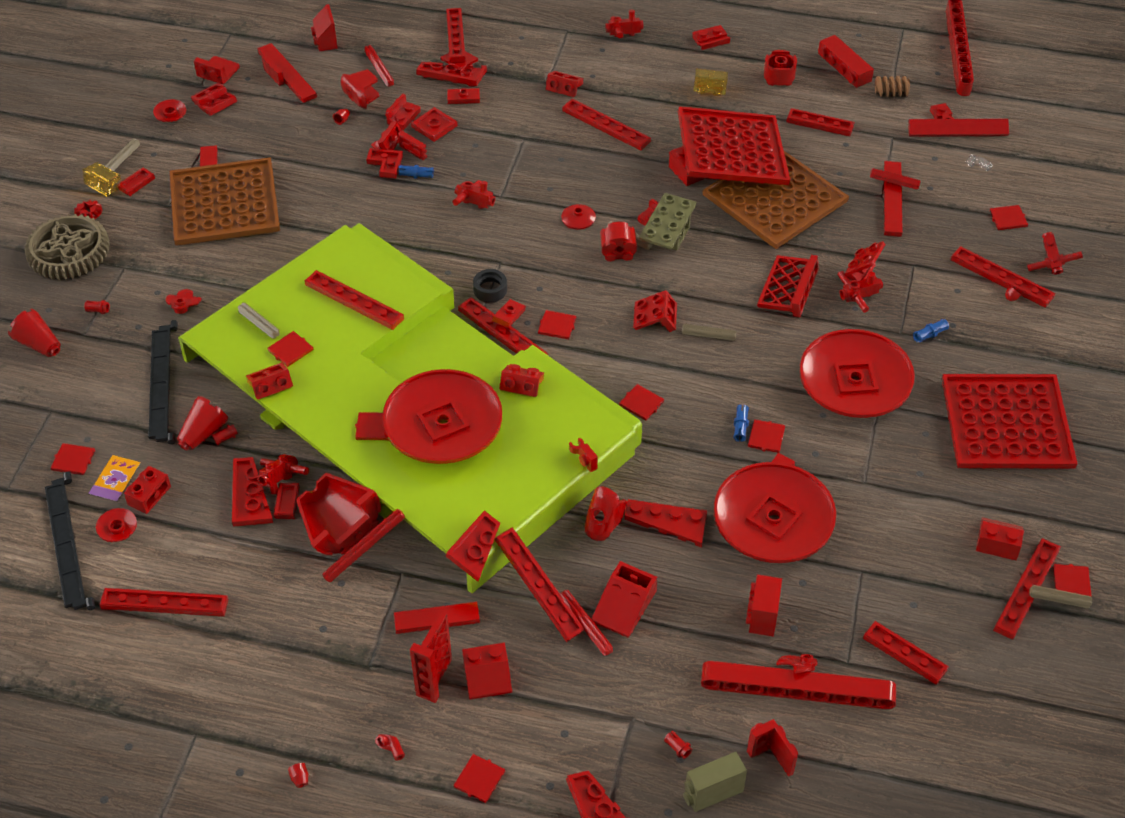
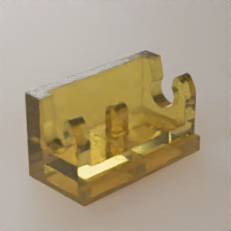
(101, 178)

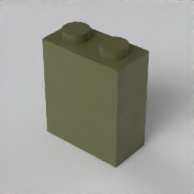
(715, 782)

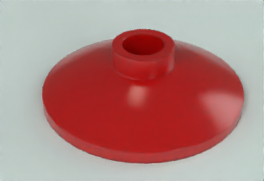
(169, 110)
(578, 216)
(116, 518)

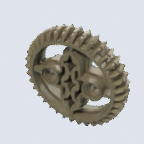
(67, 247)

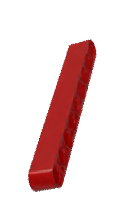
(959, 47)
(799, 686)

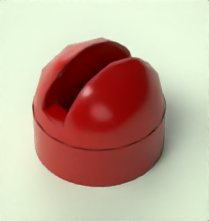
(1011, 294)

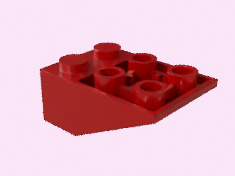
(625, 599)

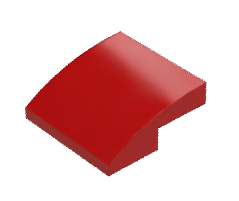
(213, 99)

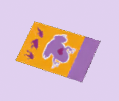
(114, 478)

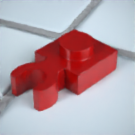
(941, 111)

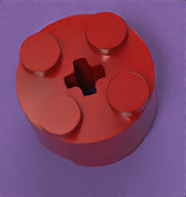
(780, 68)
(618, 241)

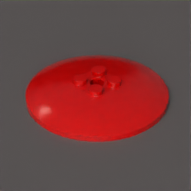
(877, 361)
(451, 395)
(778, 489)

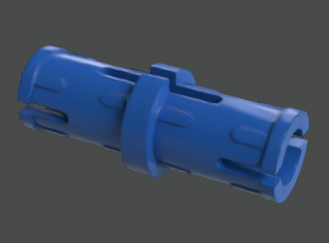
(416, 171)
(931, 330)
(741, 423)

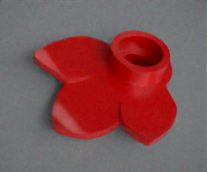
(182, 301)
(800, 664)

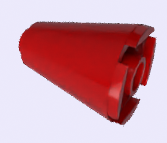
(34, 333)
(200, 423)

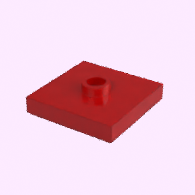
(434, 124)

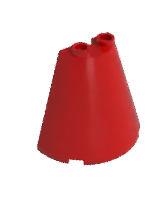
(338, 513)

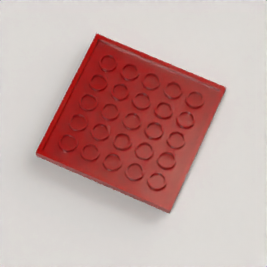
(732, 146)
(1008, 421)

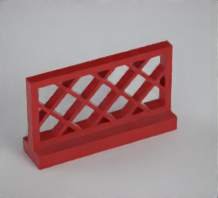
(797, 298)
(431, 659)

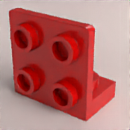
(655, 309)

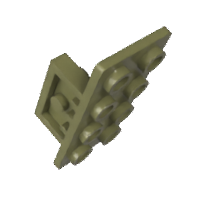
(669, 222)

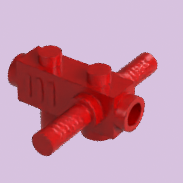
(618, 26)
(473, 194)
(1054, 260)
(856, 290)
(279, 469)

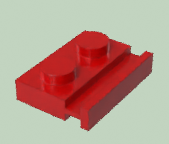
(711, 37)

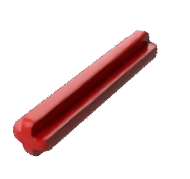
(895, 178)

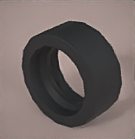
(490, 275)

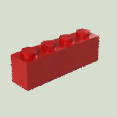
(845, 61)

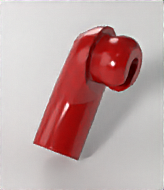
(392, 744)

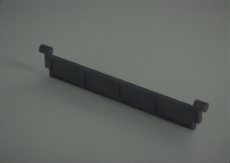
(160, 384)
(65, 545)

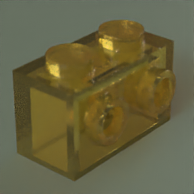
(710, 82)

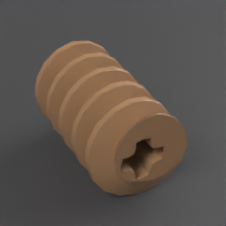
(891, 85)

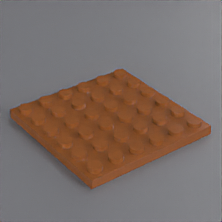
(223, 201)
(775, 210)

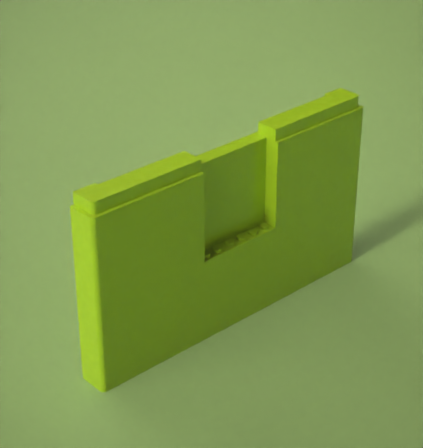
(520, 479)

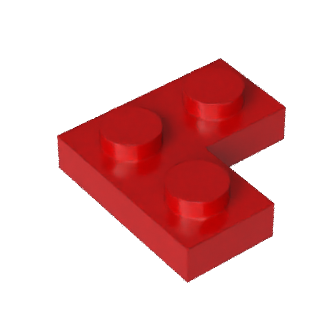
(388, 159)

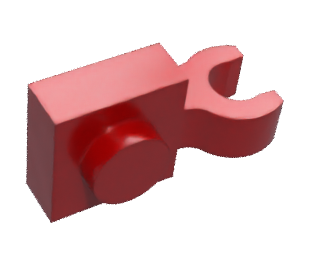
(587, 455)

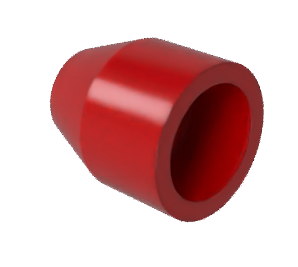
(341, 116)
(299, 774)

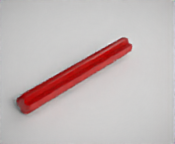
(363, 545)

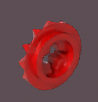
(95, 209)

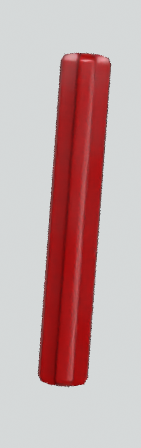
(379, 66)
(589, 626)

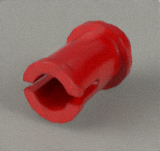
(96, 306)
(225, 434)
(676, 743)

